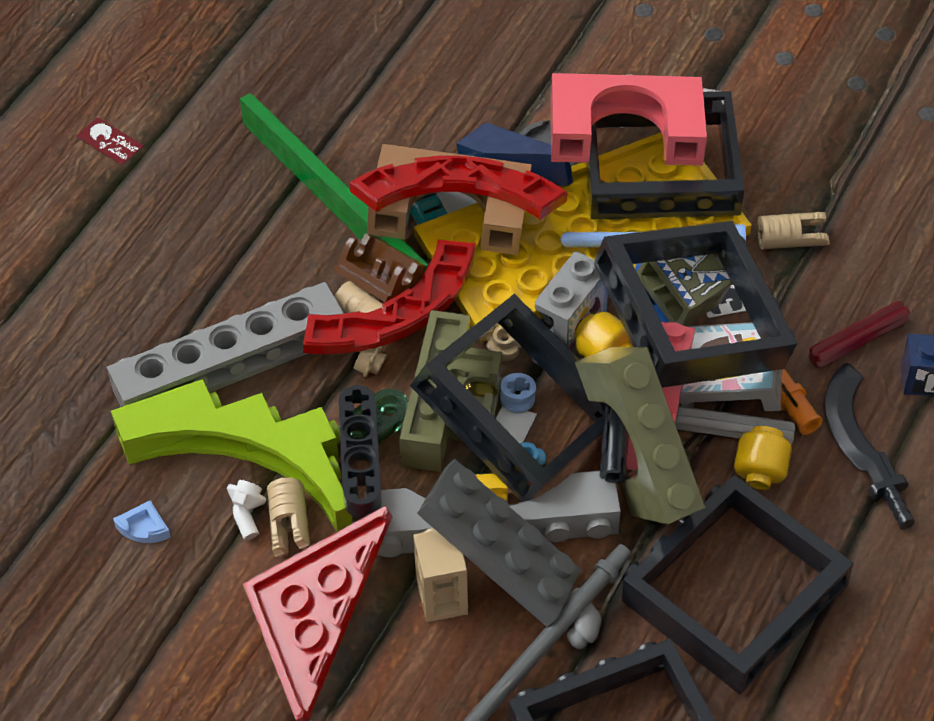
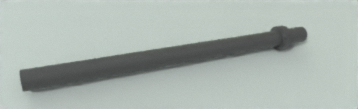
(605, 572)

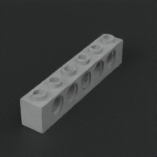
(225, 350)

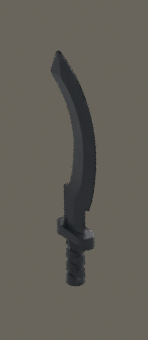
(857, 448)

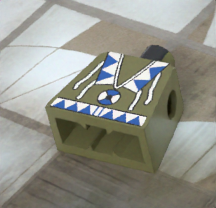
(685, 286)

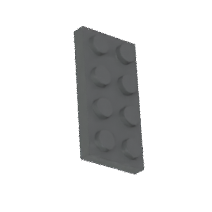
(500, 542)

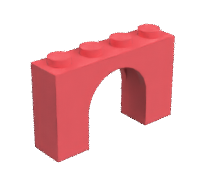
(667, 101)

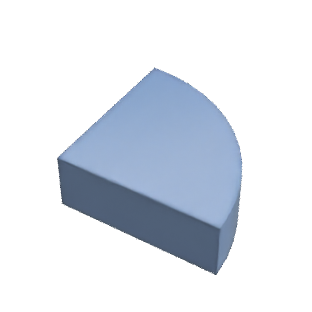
(142, 524)

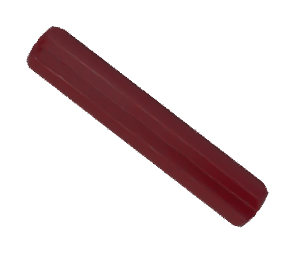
(858, 334)

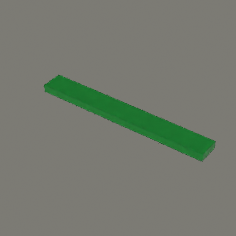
(312, 171)

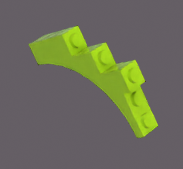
(248, 430)

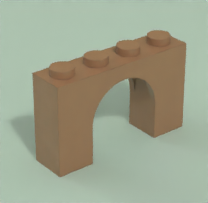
(501, 220)

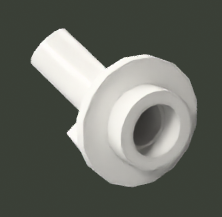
(245, 498)

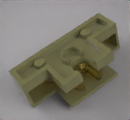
(423, 432)

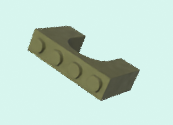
(663, 483)

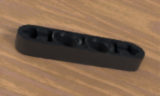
(363, 449)

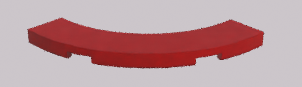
(458, 174)
(399, 315)

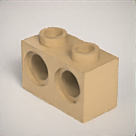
(440, 576)

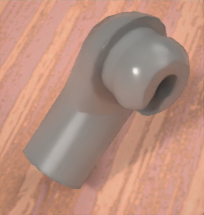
(585, 626)

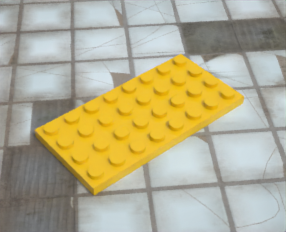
(541, 253)

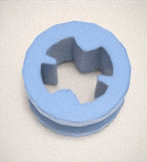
(517, 382)

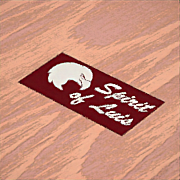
(109, 141)

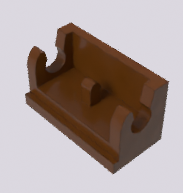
(378, 267)

